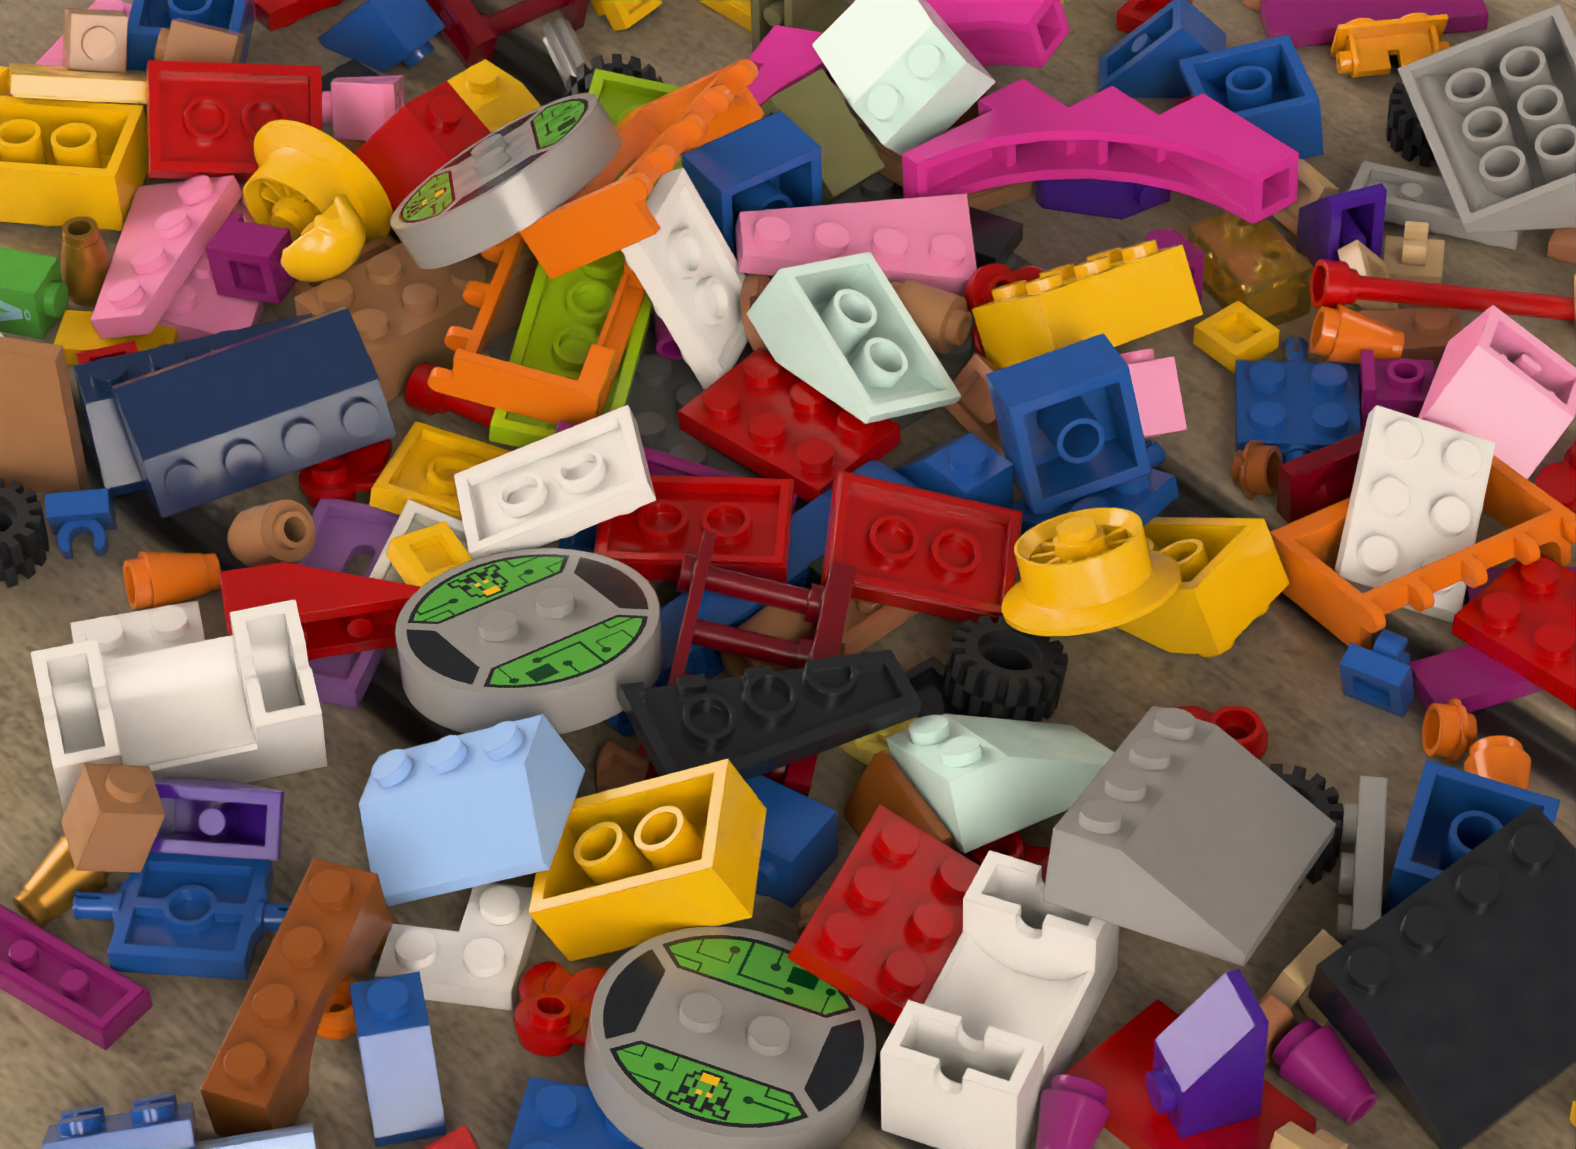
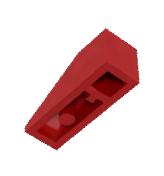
(336, 609)

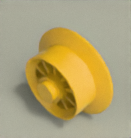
(304, 173)
(1087, 574)

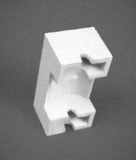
(192, 710)
(998, 1016)

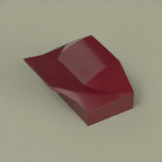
(1318, 479)

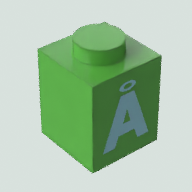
(30, 293)

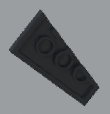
(769, 714)

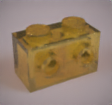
(1253, 267)

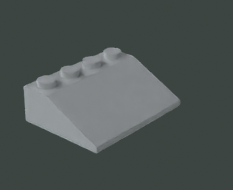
(1504, 123)
(1186, 840)

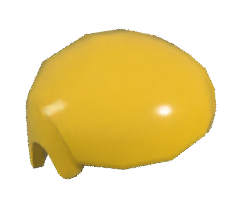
(326, 244)

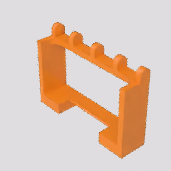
(616, 214)
(524, 388)
(1311, 549)

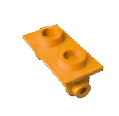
(1365, 45)

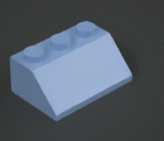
(468, 809)

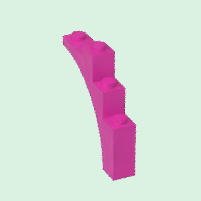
(990, 29)
(1109, 137)

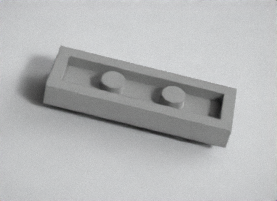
(1424, 199)
(1363, 870)

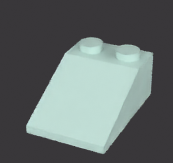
(901, 70)
(851, 338)
(995, 772)

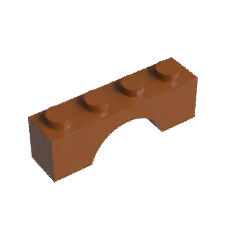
(266, 1055)

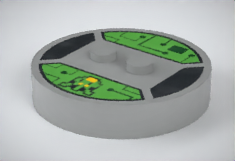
(506, 181)
(529, 640)
(726, 1045)

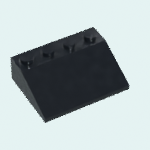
(1467, 983)

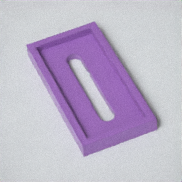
(341, 534)

